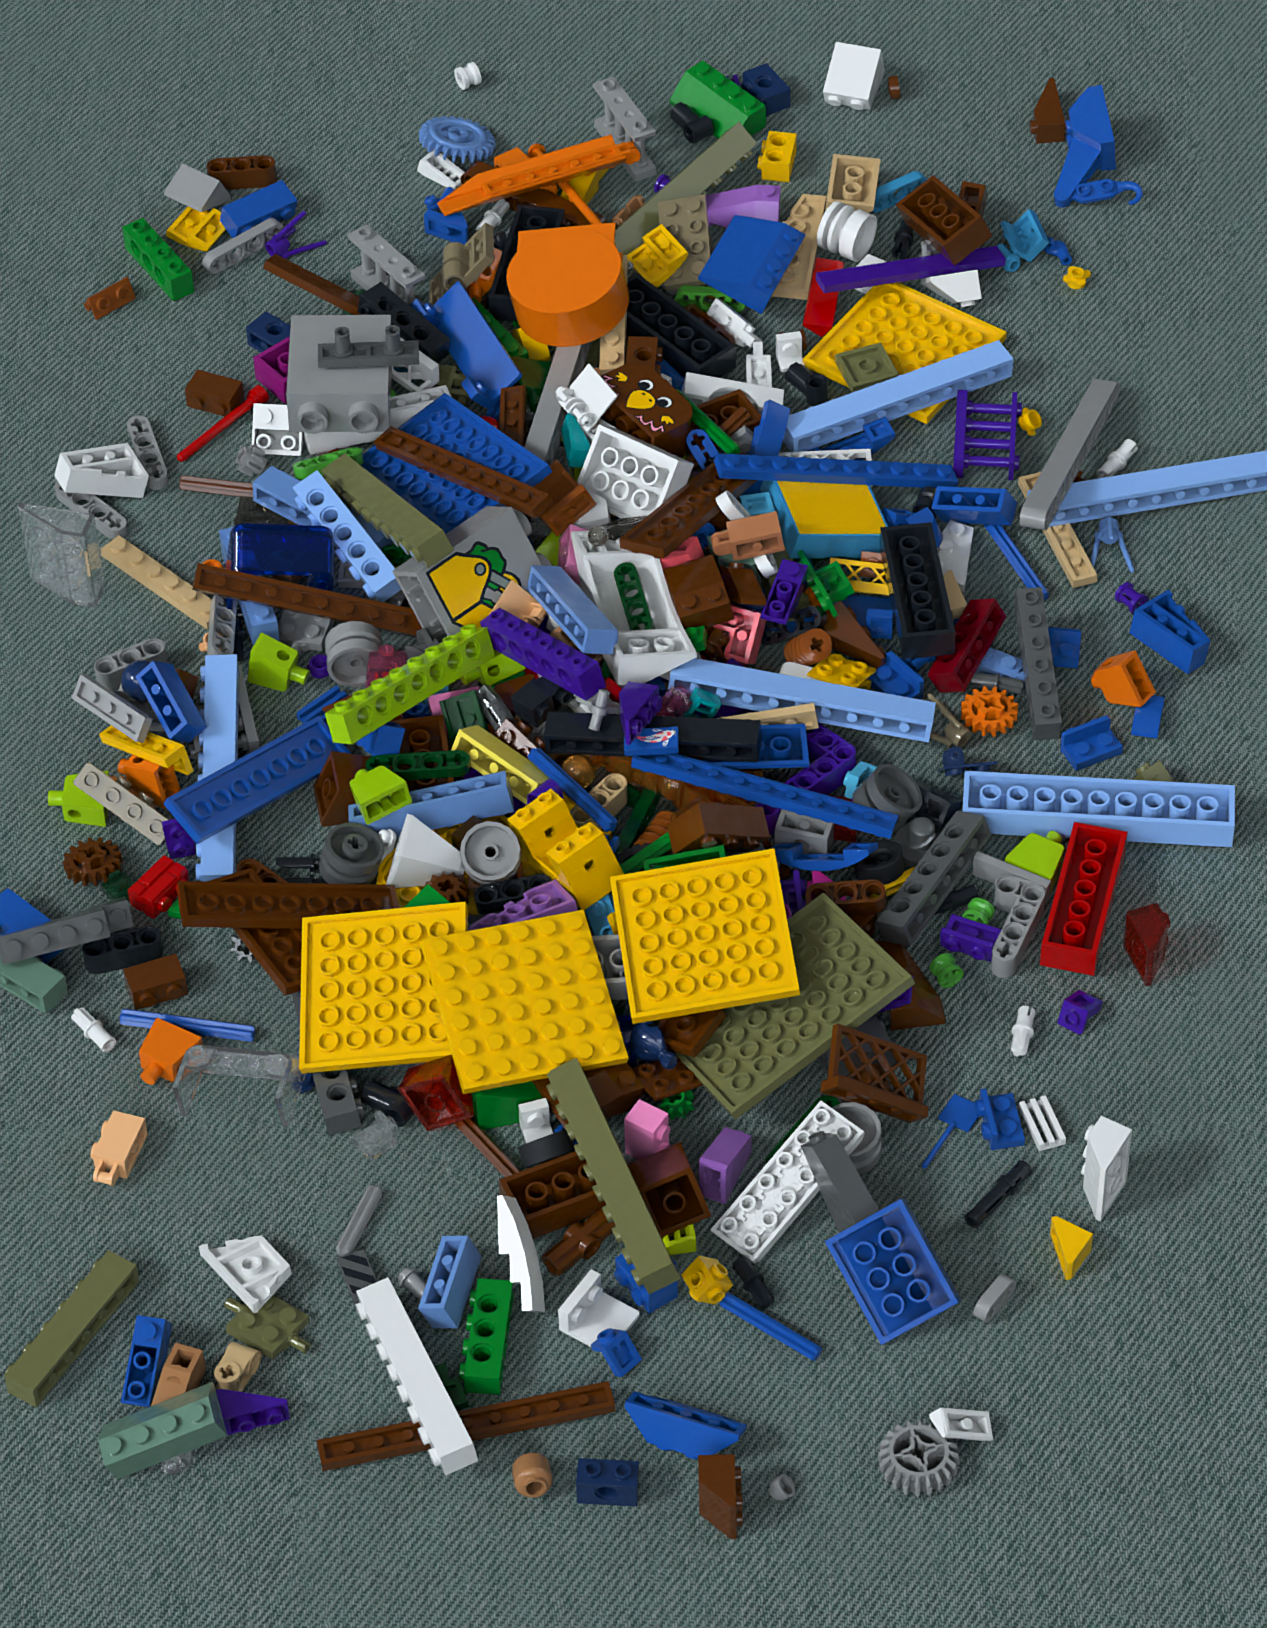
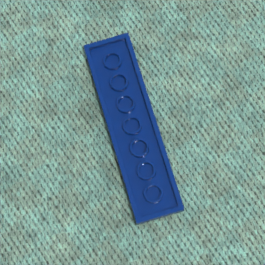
(253, 780)

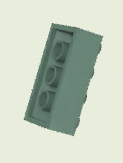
(162, 1431)

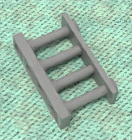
(625, 124)
(386, 260)
(118, 709)
(249, 740)

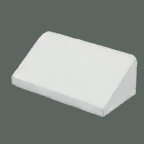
(962, 1424)

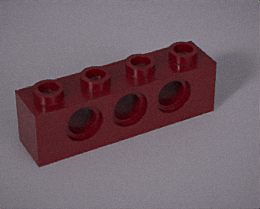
(973, 638)

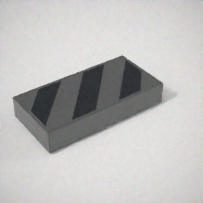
(356, 1272)

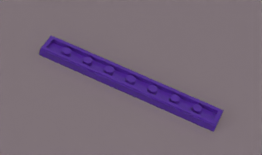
(907, 270)

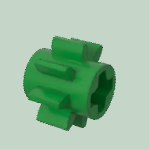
(678, 1104)

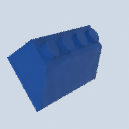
(780, 748)

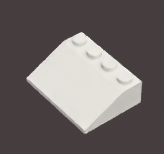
(631, 473)

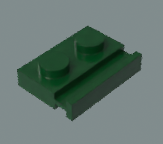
(462, 712)

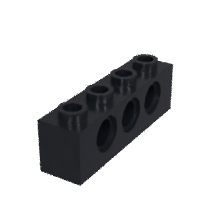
(412, 325)

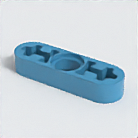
(907, 183)

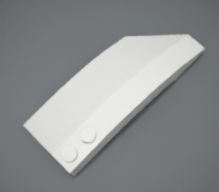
(638, 653)

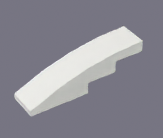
(517, 1243)

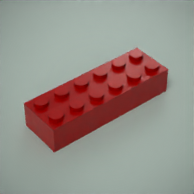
(1083, 898)

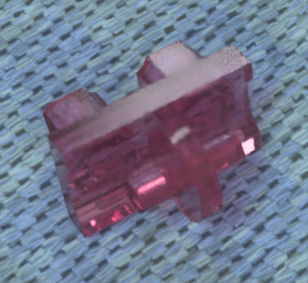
(675, 702)

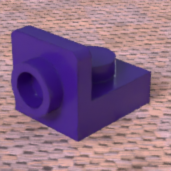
(1077, 1010)

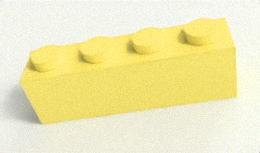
(492, 756)

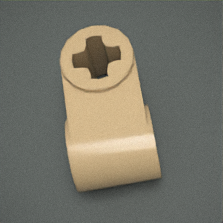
(237, 1367)

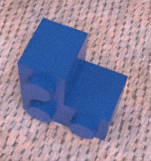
(640, 1294)

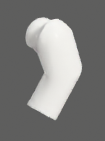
(389, 839)

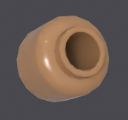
(532, 1475)

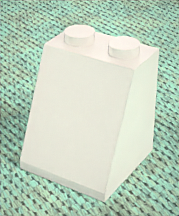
(853, 76)

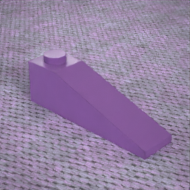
(750, 201)
(538, 902)

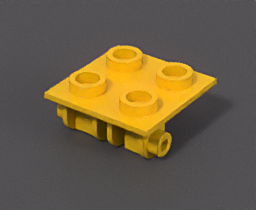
(843, 671)

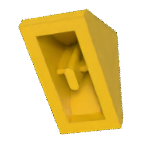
(535, 349)
(1071, 1245)

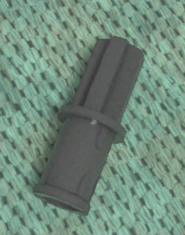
(1012, 685)

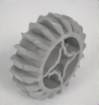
(906, 1468)

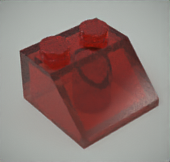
(1146, 940)
(436, 1093)

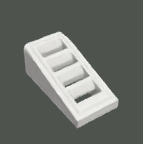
(427, 168)

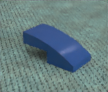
(1148, 718)

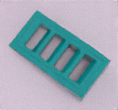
(574, 442)
(705, 698)

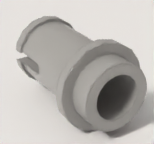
(410, 1279)

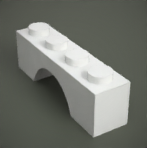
(705, 388)

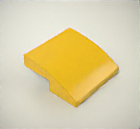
(197, 229)
(657, 256)

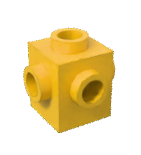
(707, 1280)

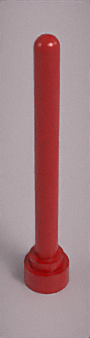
(256, 395)

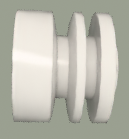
(847, 231)

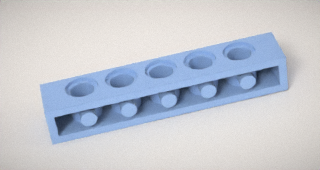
(316, 490)

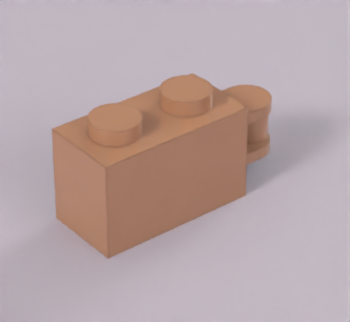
(749, 537)

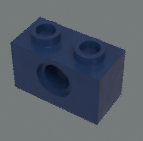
(767, 88)
(266, 331)
(607, 1482)

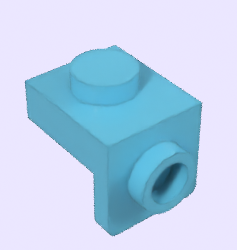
(856, 777)

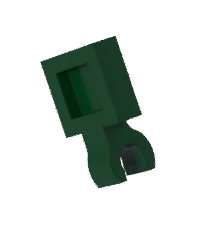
(453, 1387)

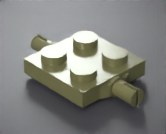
(269, 1329)

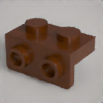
(519, 736)

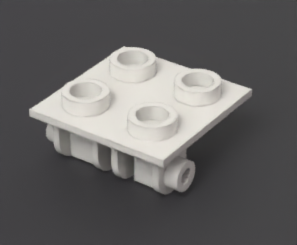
(586, 398)

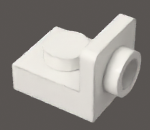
(788, 349)
(534, 1119)

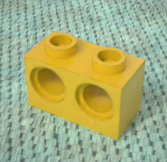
(778, 156)

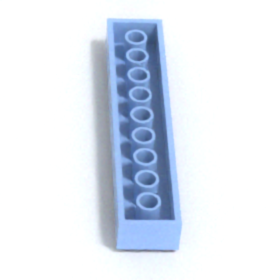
(1142, 808)

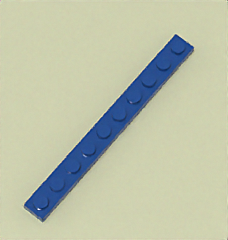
(834, 471)
(769, 792)

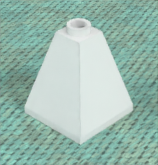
(421, 855)

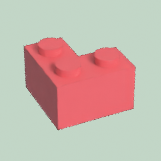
(744, 634)

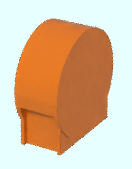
(568, 284)

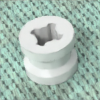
(467, 75)

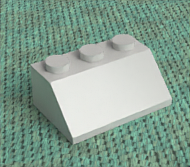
(1105, 1163)

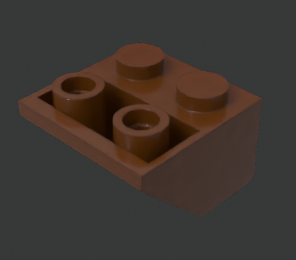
(720, 1492)

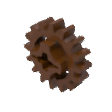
(92, 861)

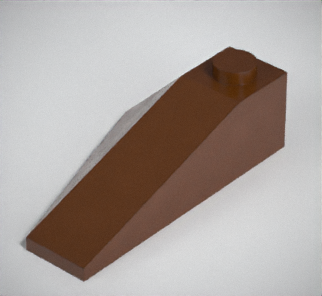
(925, 1003)

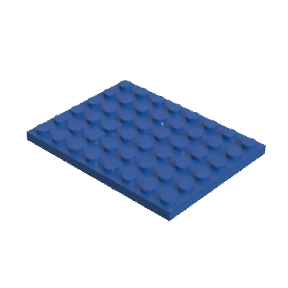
(467, 435)

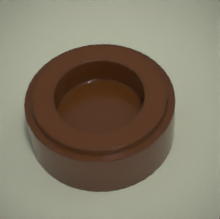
(893, 86)

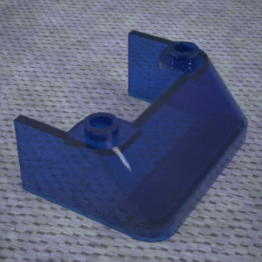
(283, 551)

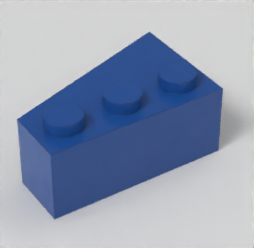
(1170, 632)

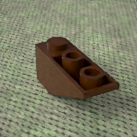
(852, 638)

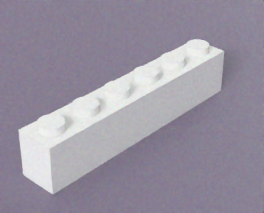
(402, 409)

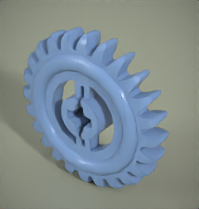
(457, 138)

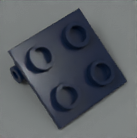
(954, 763)

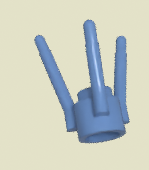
(1109, 534)

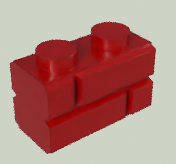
(157, 887)

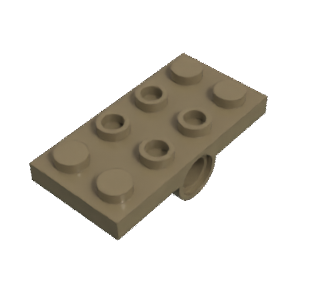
(689, 225)
(463, 262)

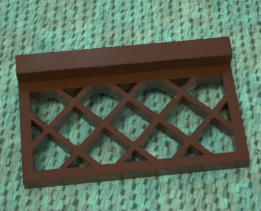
(876, 1096)

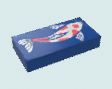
(654, 741)

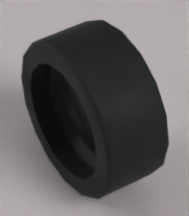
(885, 872)
(546, 1148)

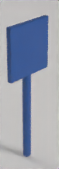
(957, 1113)

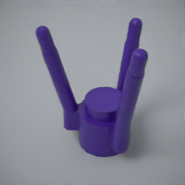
(279, 243)

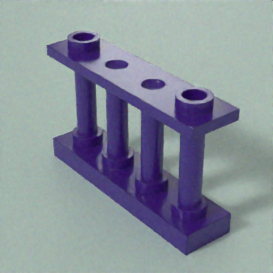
(964, 442)

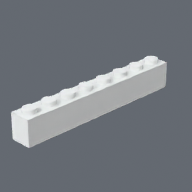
(417, 1377)

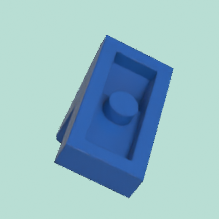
(446, 227)

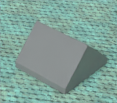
(196, 189)

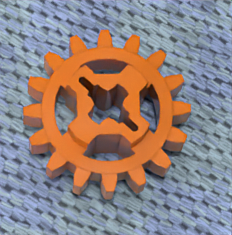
(989, 711)

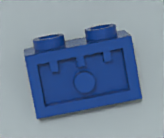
(1065, 646)
(897, 678)
(1090, 743)
(1000, 1120)

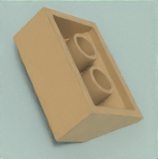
(853, 181)

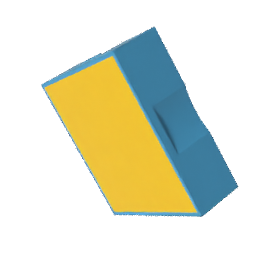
(826, 518)

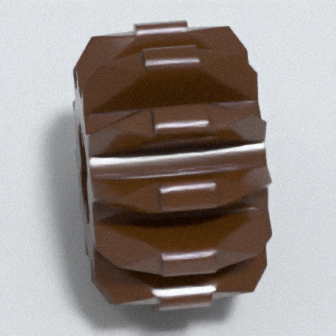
(451, 887)

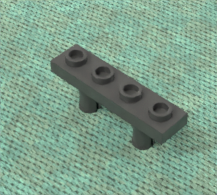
(359, 354)

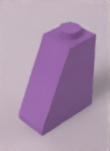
(723, 1164)

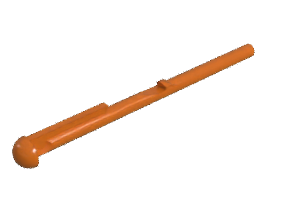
(538, 149)

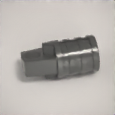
(493, 707)

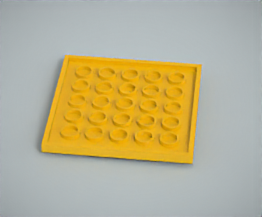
(911, 330)
(704, 936)
(370, 988)
(523, 1000)

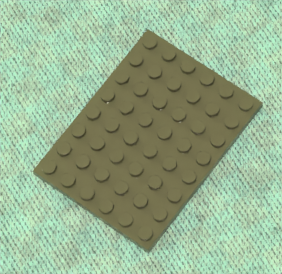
(765, 1043)

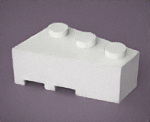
(102, 471)

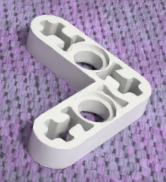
(734, 511)

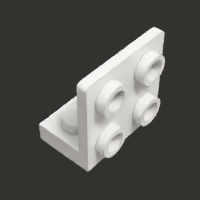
(592, 1311)

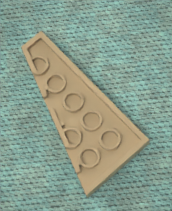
(806, 218)

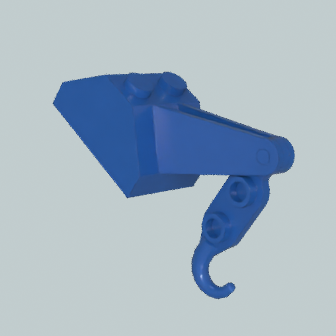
(1090, 148)

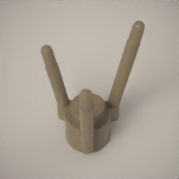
(955, 731)

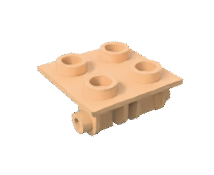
(521, 604)

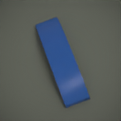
(874, 437)
(792, 855)

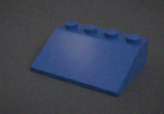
(751, 260)
(893, 1271)

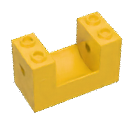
(558, 848)

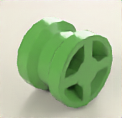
(979, 911)
(946, 971)

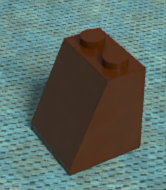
(333, 787)
(670, 1189)

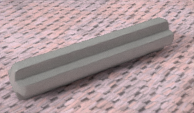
(359, 1220)

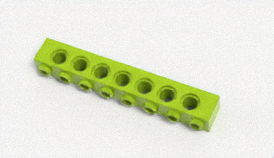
(409, 684)

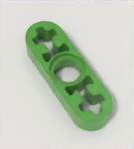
(702, 291)
(306, 467)

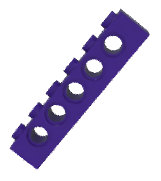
(544, 654)

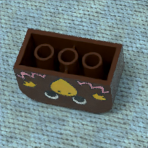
(648, 408)

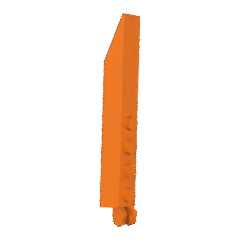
(539, 173)

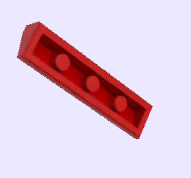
(820, 305)

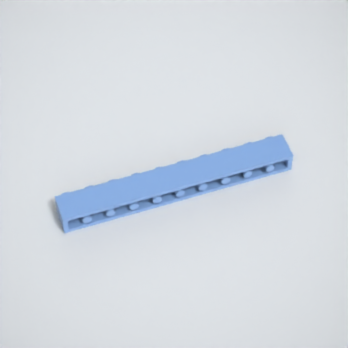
(897, 396)
(1163, 488)
(833, 702)
(219, 750)

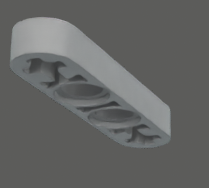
(220, 258)
(147, 452)
(94, 506)
(217, 625)

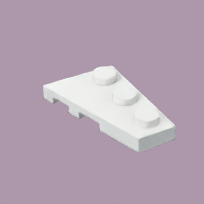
(956, 550)

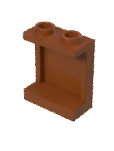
(568, 498)

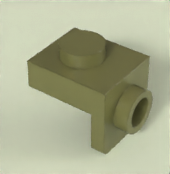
(1153, 773)

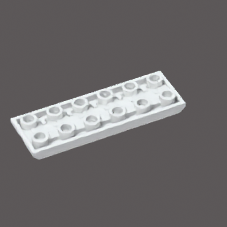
(781, 1187)

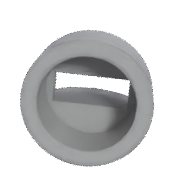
(781, 1487)

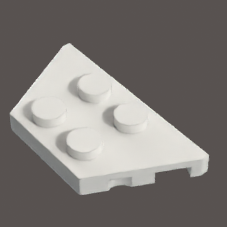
(249, 1268)

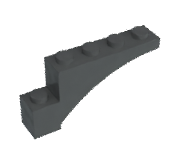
(67, 931)

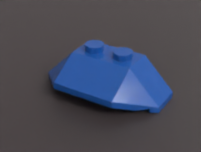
(681, 1426)

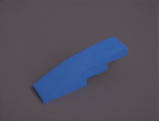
(768, 436)

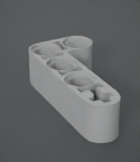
(1025, 906)

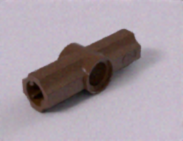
(578, 1242)

